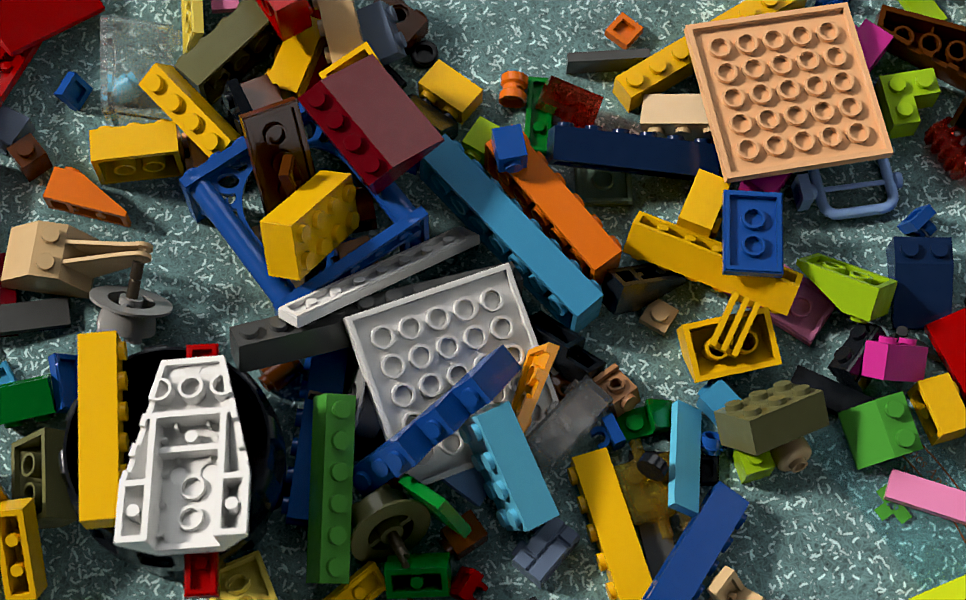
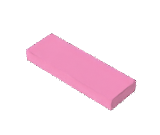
(926, 496)

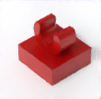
(465, 584)

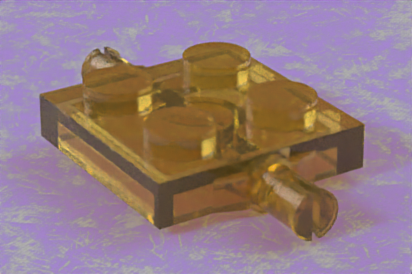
(645, 497)

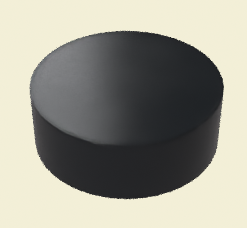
(424, 54)
(652, 466)

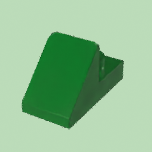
(646, 421)

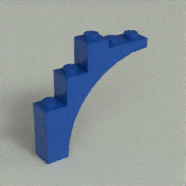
(436, 422)

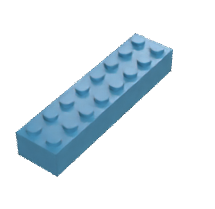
(511, 235)

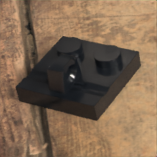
(234, 104)

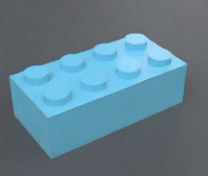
(508, 468)

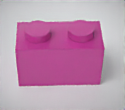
(894, 360)

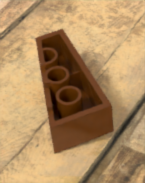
(927, 43)

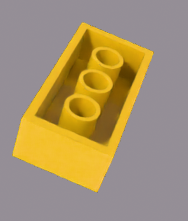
(309, 224)

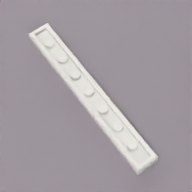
(377, 276)

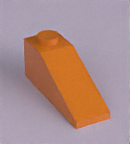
(76, 194)

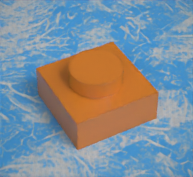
(623, 31)

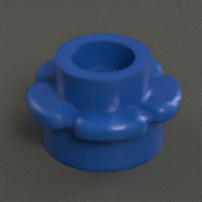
(711, 443)

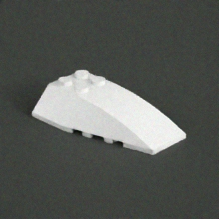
(188, 466)

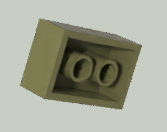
(771, 417)

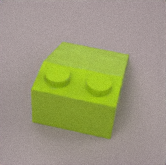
(849, 287)

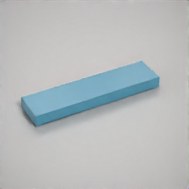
(684, 459)

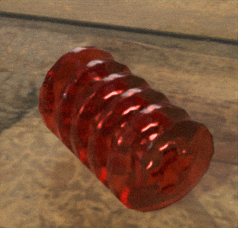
(947, 147)

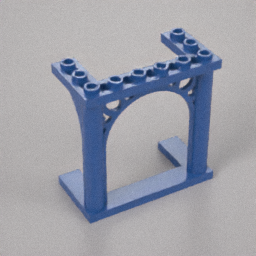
(206, 200)

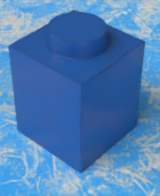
(509, 148)

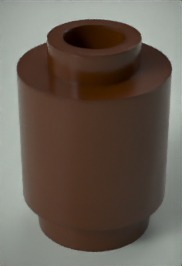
(280, 375)

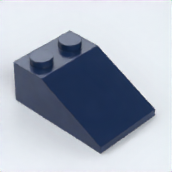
(924, 280)

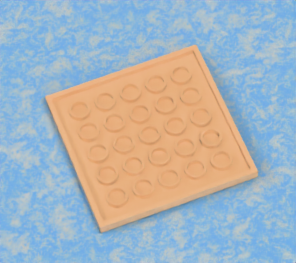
(787, 92)

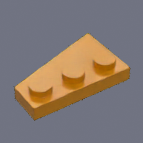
(532, 380)

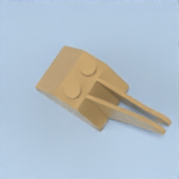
(64, 259)

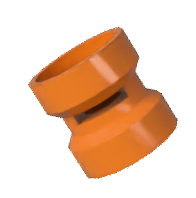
(514, 86)

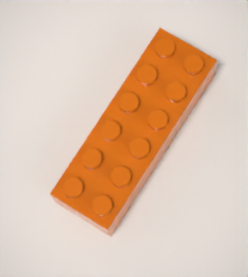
(558, 212)

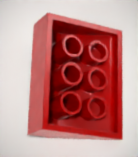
(34, 21)

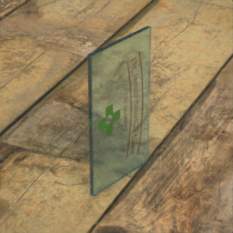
(924, 543)

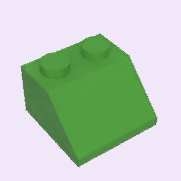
(880, 430)

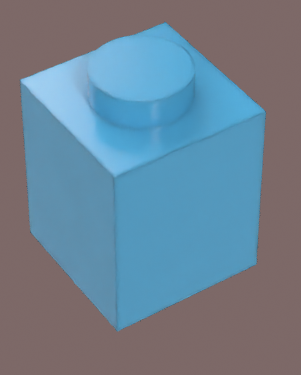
(714, 397)

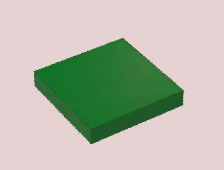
(436, 504)

